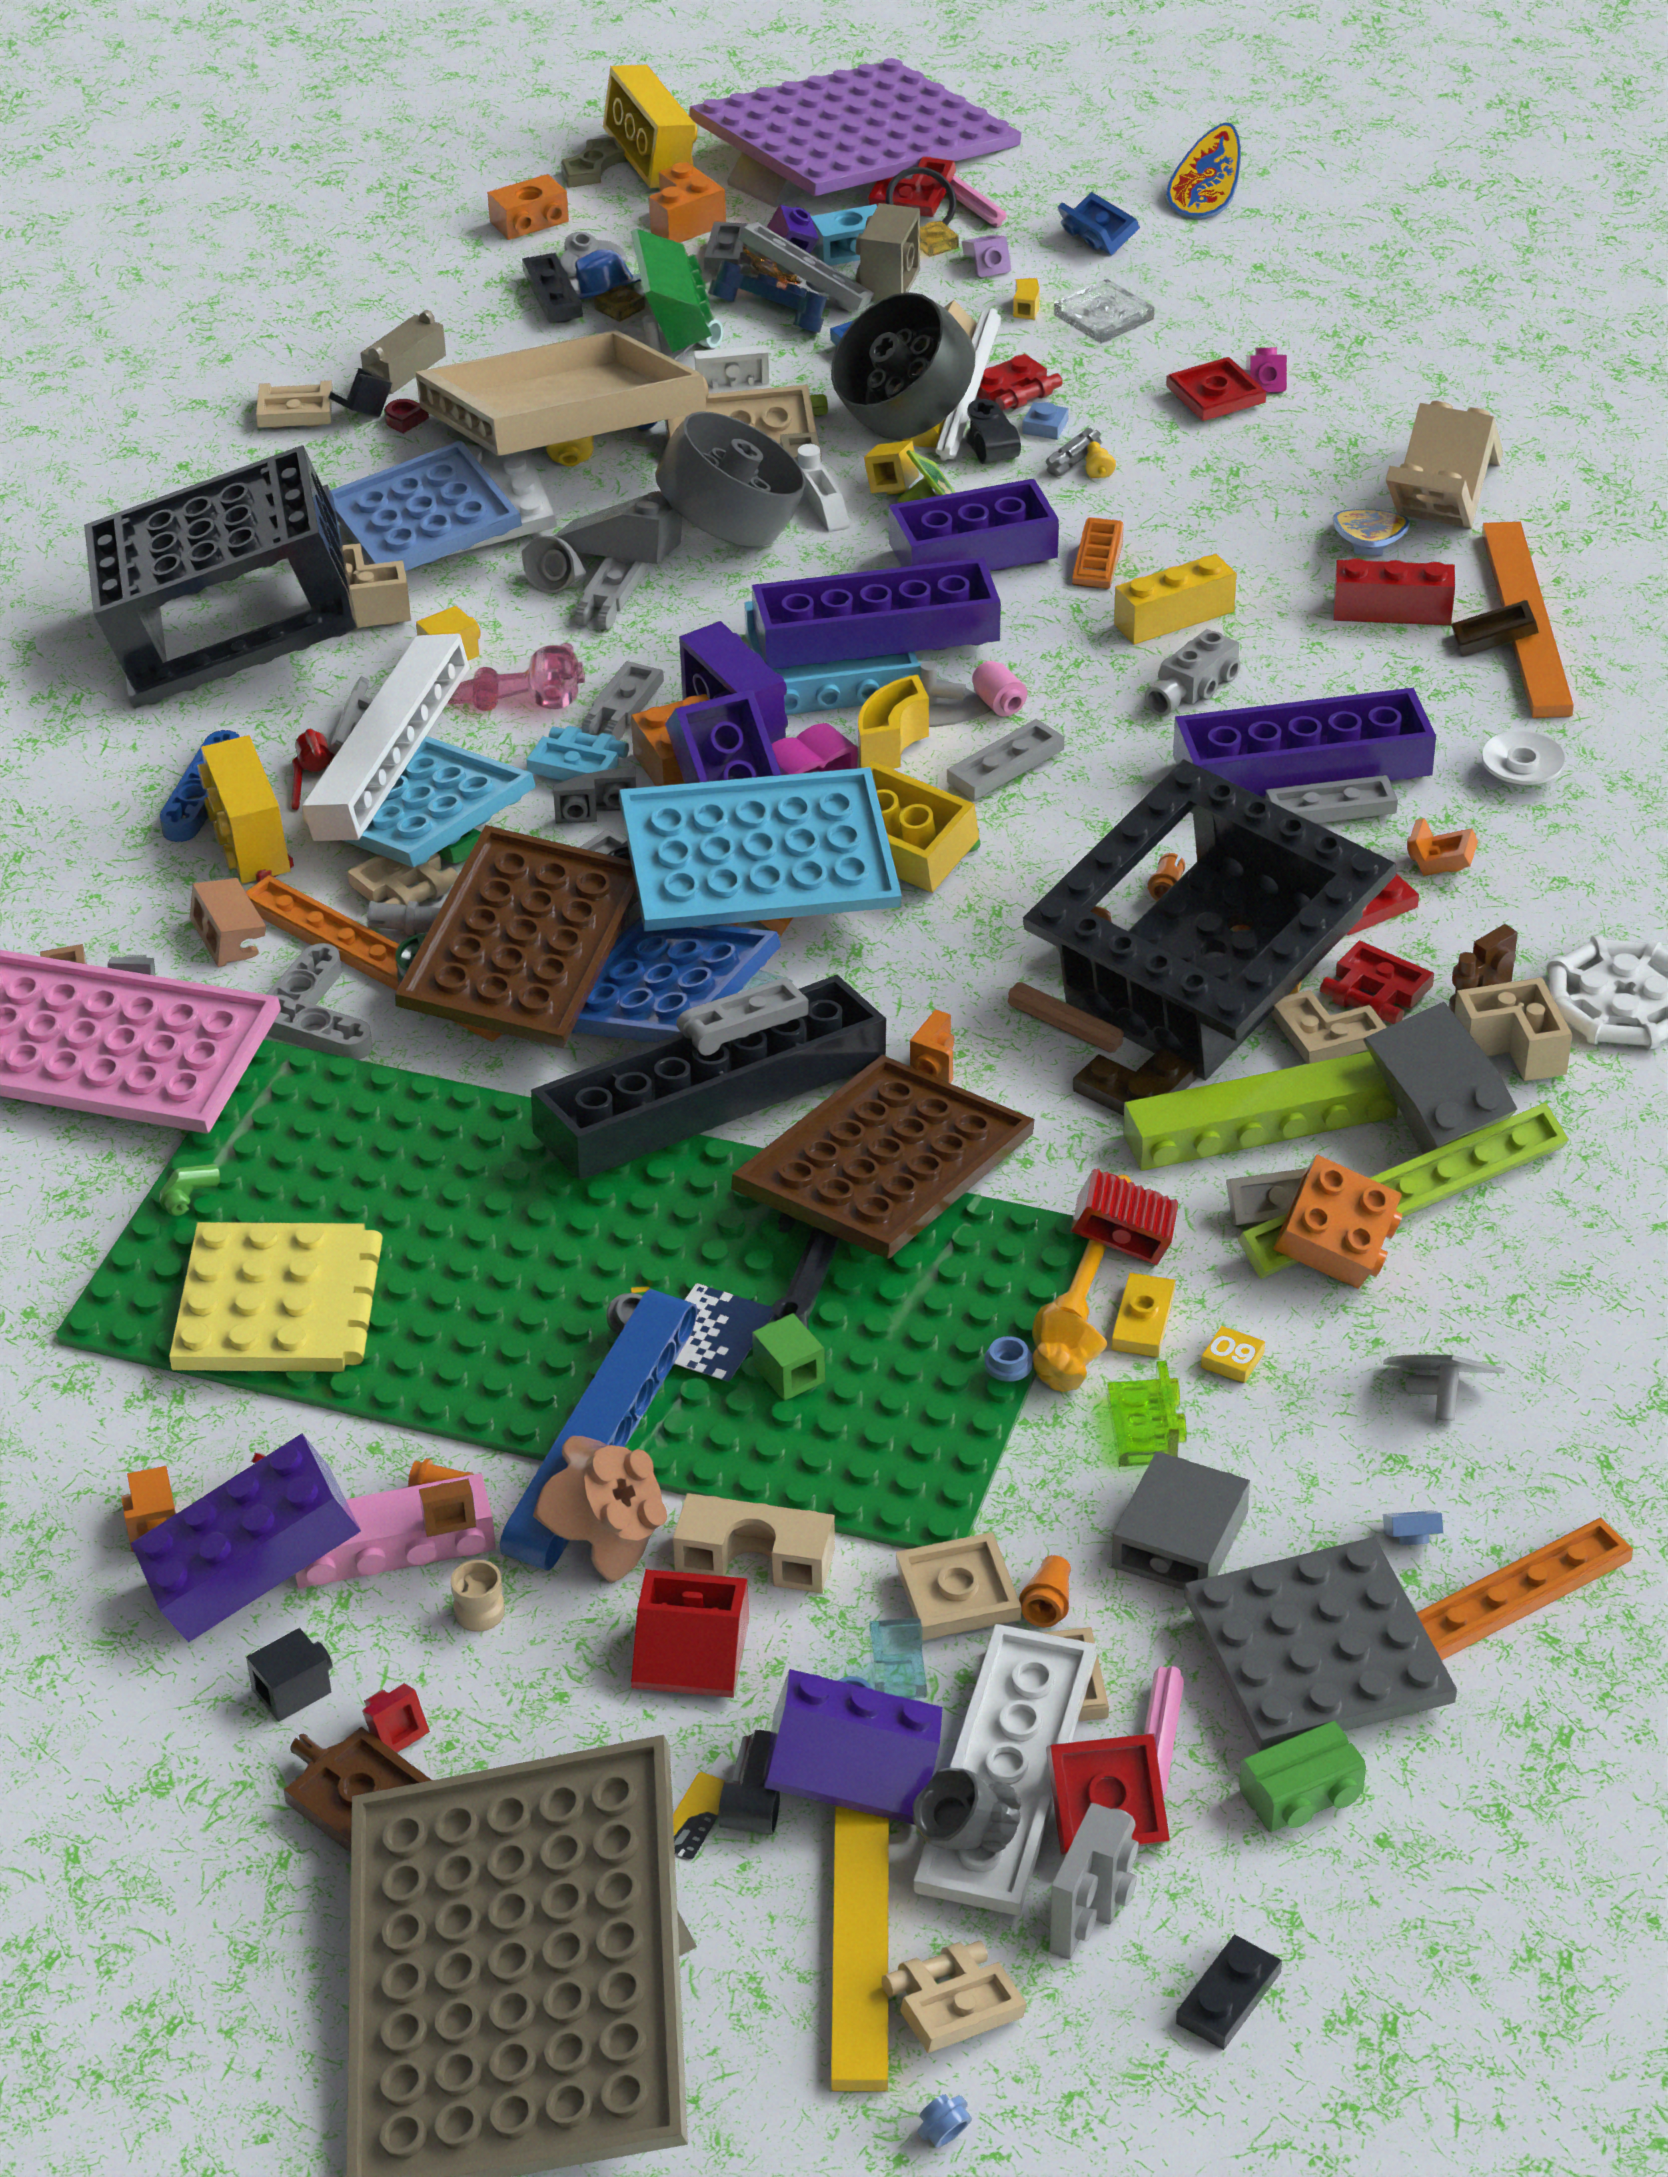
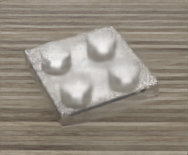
(1104, 311)

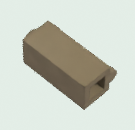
(406, 350)

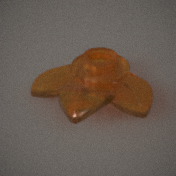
(769, 268)

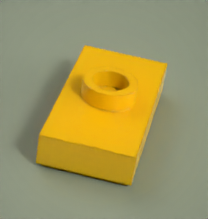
(1143, 1315)

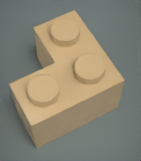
(377, 589)
(1518, 1021)

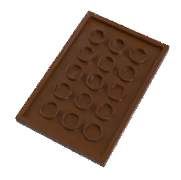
(521, 937)
(883, 1156)

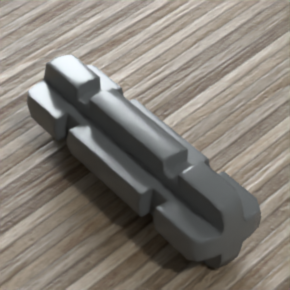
(1072, 452)

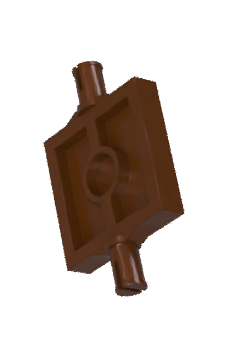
(342, 1771)

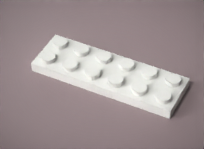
(1021, 1705)

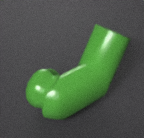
(181, 1183)

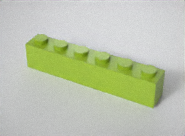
(1256, 1111)

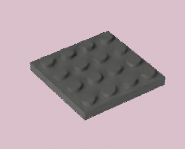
(1319, 1642)

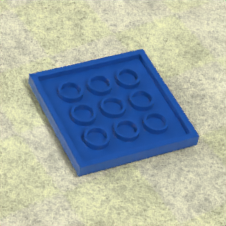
(668, 971)

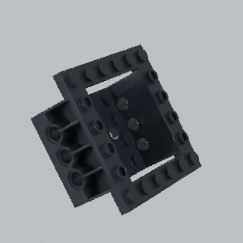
(212, 537)
(1254, 869)

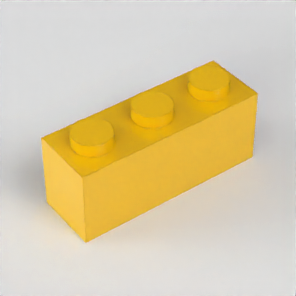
(1175, 598)

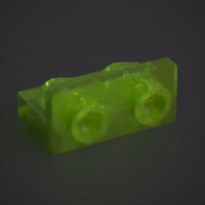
(1146, 1417)

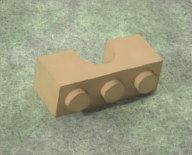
(719, 1529)

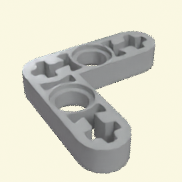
(341, 1033)

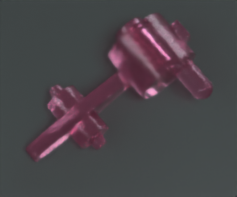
(550, 680)

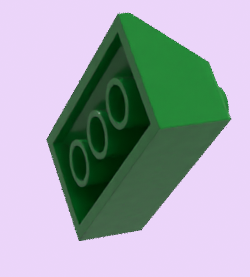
(673, 289)

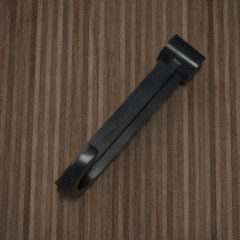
(808, 1275)

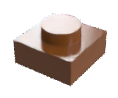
(447, 1507)

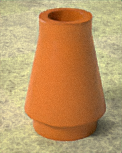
(1047, 1593)

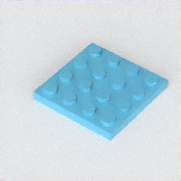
(439, 800)

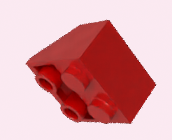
(690, 1633)

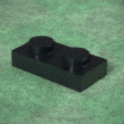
(1228, 1992)

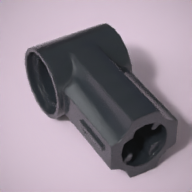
(744, 1800)

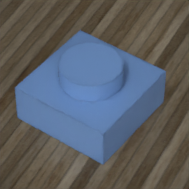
(1045, 420)
(1413, 1527)

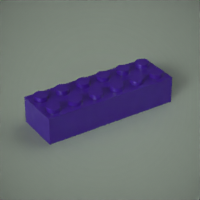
(876, 613)
(1311, 741)

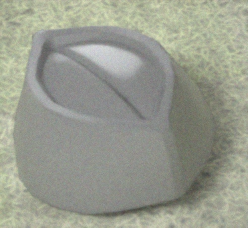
(551, 564)

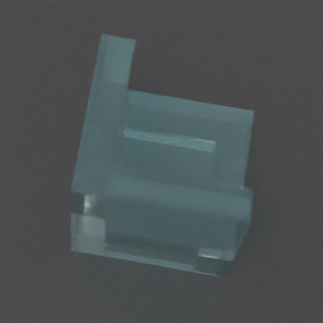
(898, 1657)

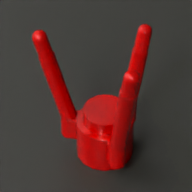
(311, 755)

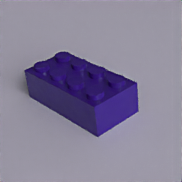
(999, 522)
(245, 1538)

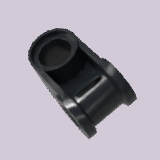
(991, 432)

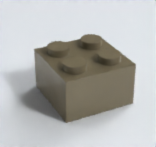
(889, 251)

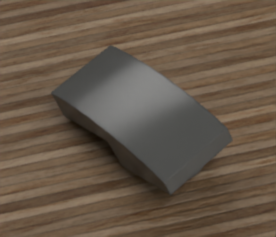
(586, 794)

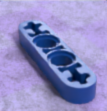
(173, 825)

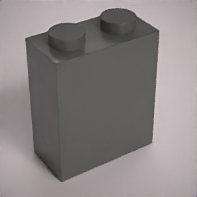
(1180, 1522)

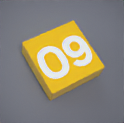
(1232, 1354)

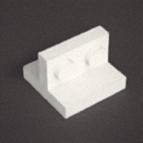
(734, 368)

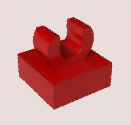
(396, 1717)

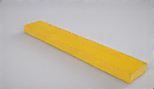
(860, 1952)

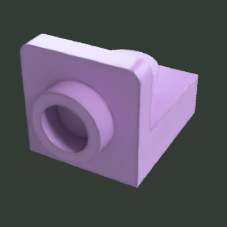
(989, 254)

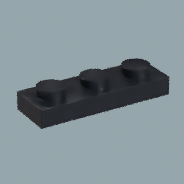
(552, 288)

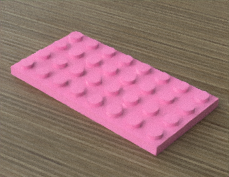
(125, 1040)

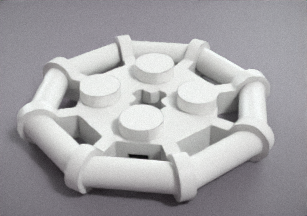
(1598, 1007)

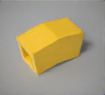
(1026, 298)

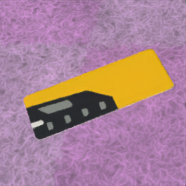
(696, 1814)

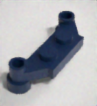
(808, 305)

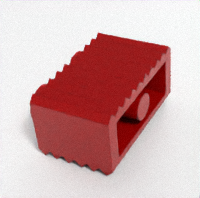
(1125, 1216)

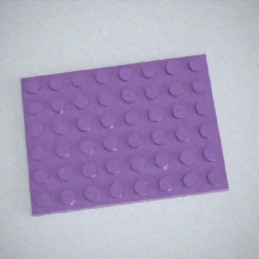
(853, 126)

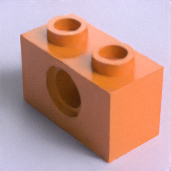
(528, 206)

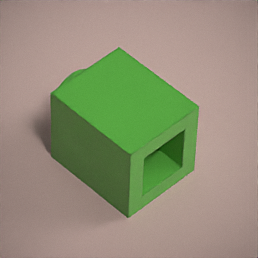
(788, 1356)

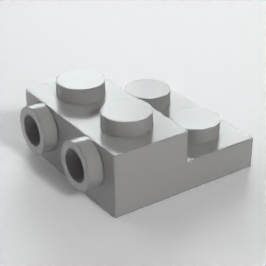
(1092, 1878)

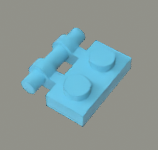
(574, 753)

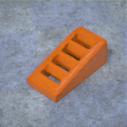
(1098, 549)

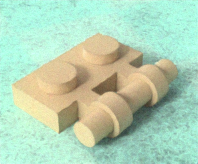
(388, 878)
(957, 2008)

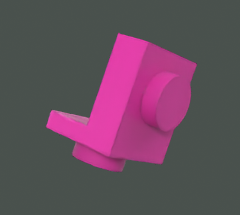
(1268, 369)

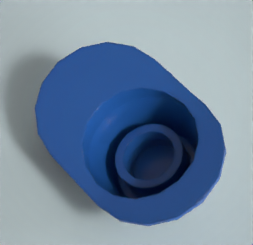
(602, 272)

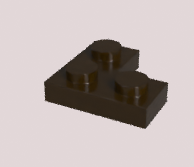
(1115, 1084)

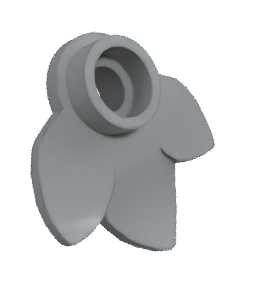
(581, 244)

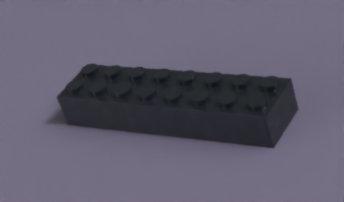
(677, 1092)

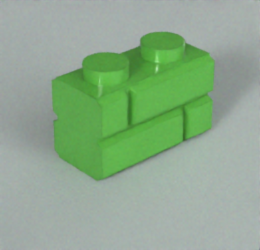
(1302, 1777)

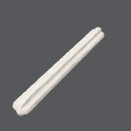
(957, 420)

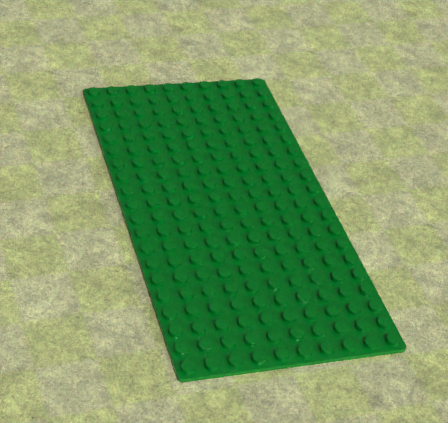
(506, 1276)

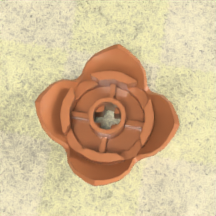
(604, 1499)

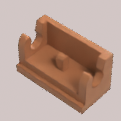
(225, 919)

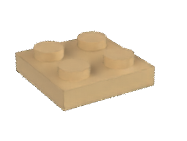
(958, 1585)

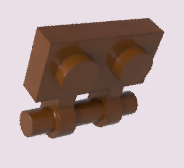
(1488, 964)

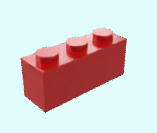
(1394, 592)

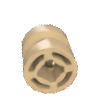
(477, 1595)

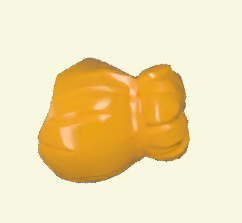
(1063, 1347)

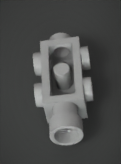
(1194, 672)

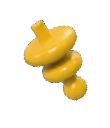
(1098, 461)

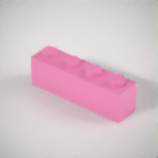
(396, 1537)

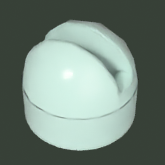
(717, 335)

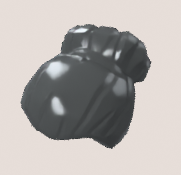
(966, 1812)

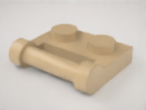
(294, 405)

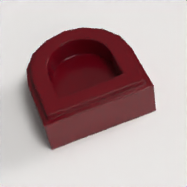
(404, 415)

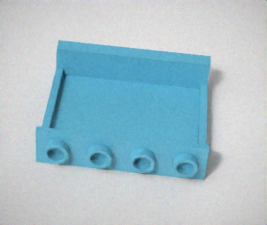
(838, 682)

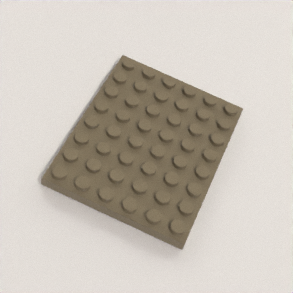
(516, 1968)

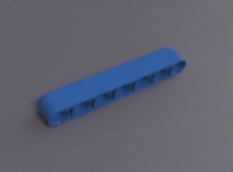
(606, 1411)

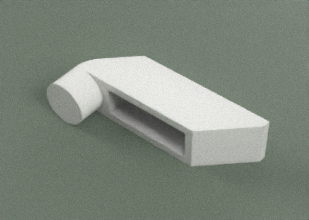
(822, 490)

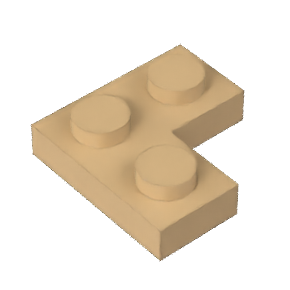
(1322, 1035)

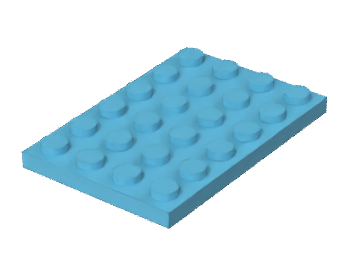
(758, 849)

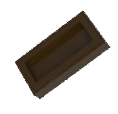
(1494, 628)

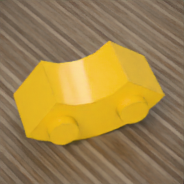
(892, 721)

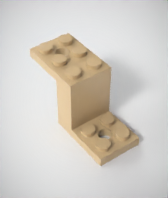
(1445, 464)

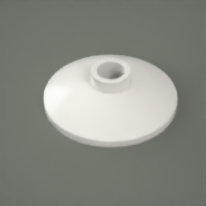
(1523, 757)

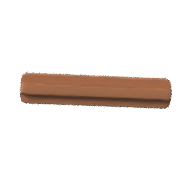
(1065, 1017)

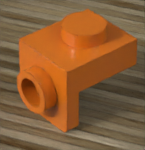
(1441, 852)

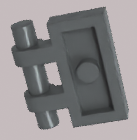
(725, 246)

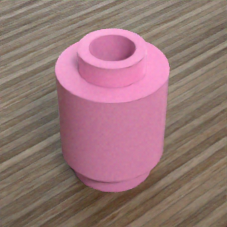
(999, 688)

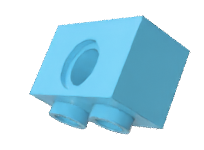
(839, 233)

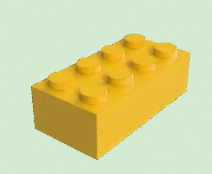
(647, 121)

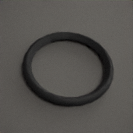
(925, 171)

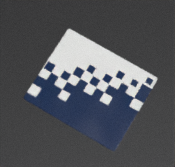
(721, 1331)

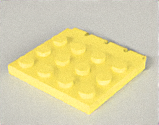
(276, 1297)

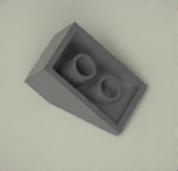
(633, 530)
(1439, 1077)

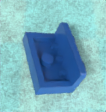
(1098, 223)

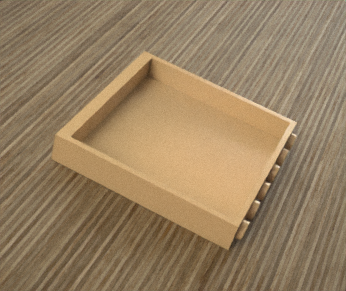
(560, 392)

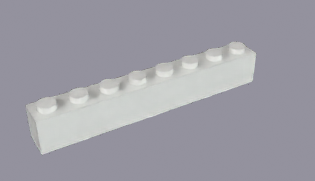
(385, 738)

